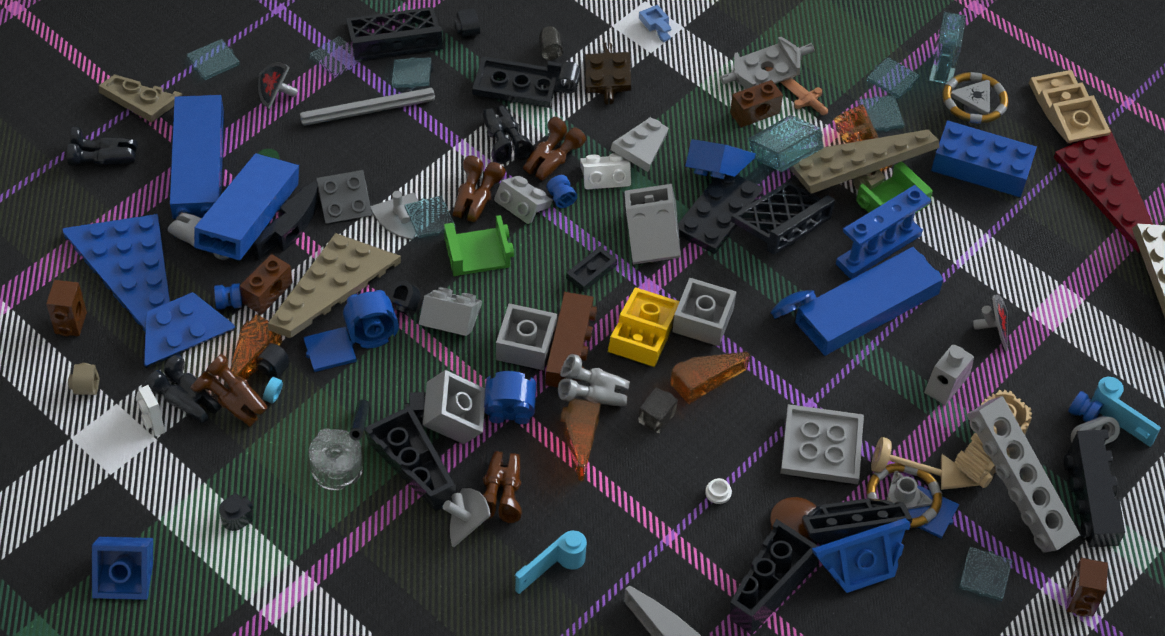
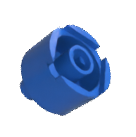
(370, 318)
(510, 397)

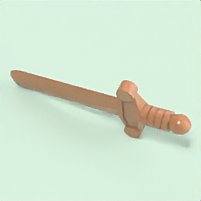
(805, 97)

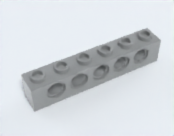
(1035, 480)

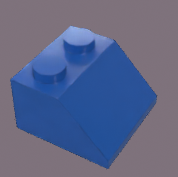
(717, 159)
(122, 567)

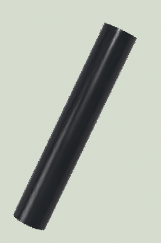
(359, 420)

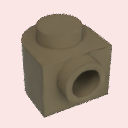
(868, 180)
(84, 379)

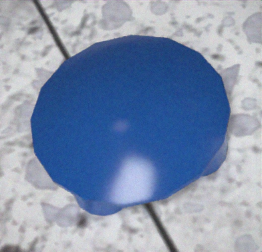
(791, 302)

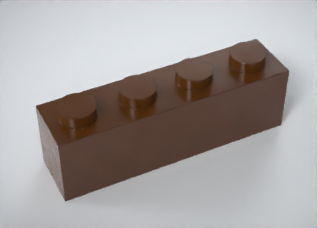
(570, 334)

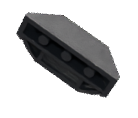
(844, 519)

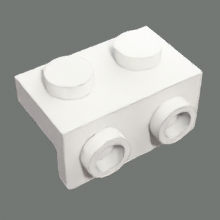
(605, 171)

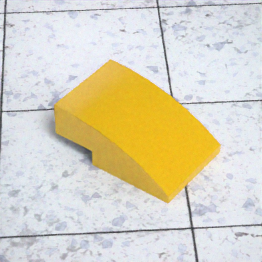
(643, 327)

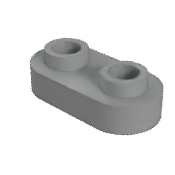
(1096, 424)

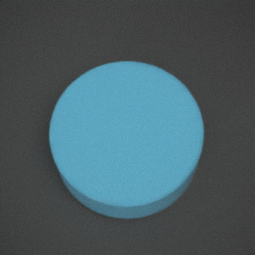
(272, 390)

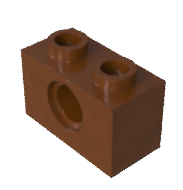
(756, 103)
(266, 284)
(66, 308)
(1087, 587)

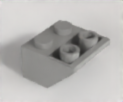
(450, 311)

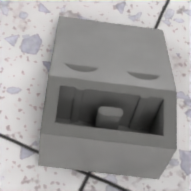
(652, 224)

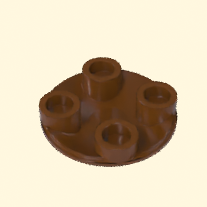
(791, 512)

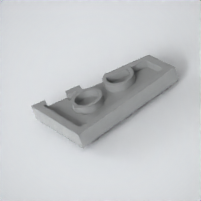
(641, 143)

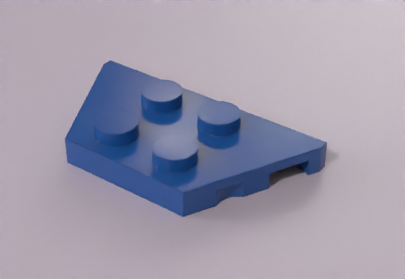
(180, 327)
(864, 556)

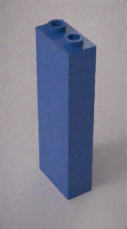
(196, 154)
(246, 206)
(868, 300)

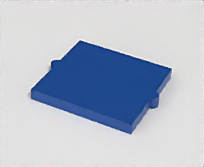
(329, 349)
(943, 519)

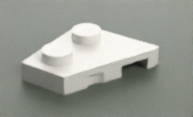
(150, 410)

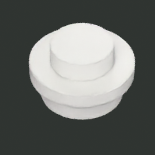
(718, 491)

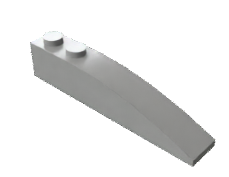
(656, 617)

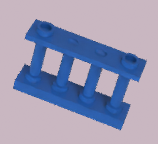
(882, 232)

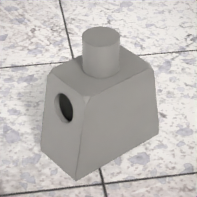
(954, 366)

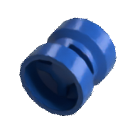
(561, 191)
(222, 296)
(1083, 406)

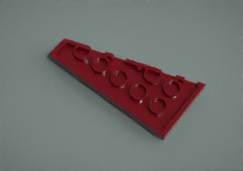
(1106, 180)

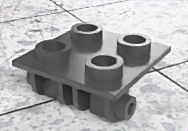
(344, 196)

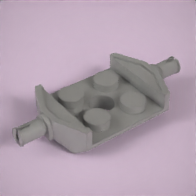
(781, 57)

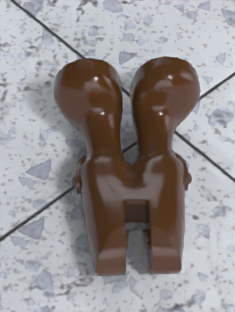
(551, 159)
(476, 197)
(240, 400)
(509, 479)

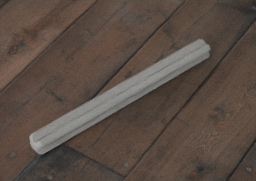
(367, 106)

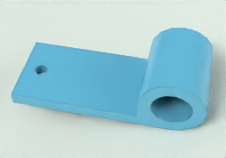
(1109, 392)
(567, 550)

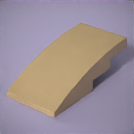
(1069, 106)

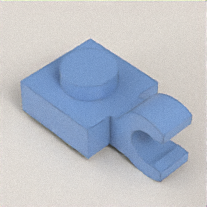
(656, 19)

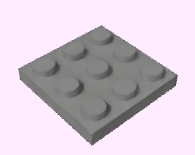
(822, 444)

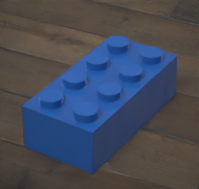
(983, 158)

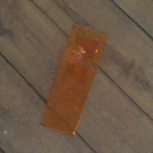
(856, 126)
(251, 342)
(705, 373)
(580, 428)

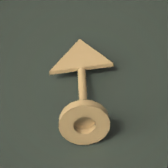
(950, 473)

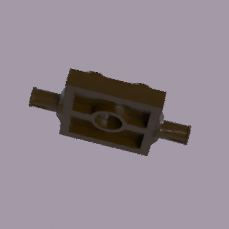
(608, 72)

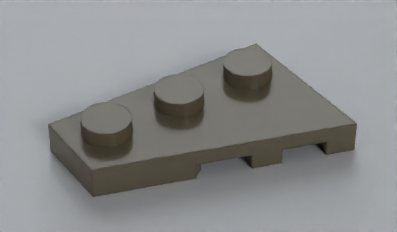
(142, 100)

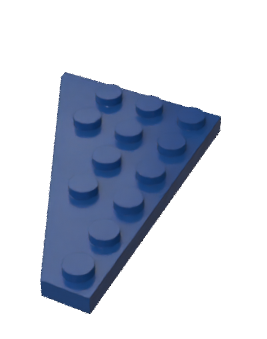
(127, 259)

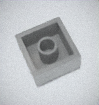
(704, 311)
(526, 336)
(454, 407)

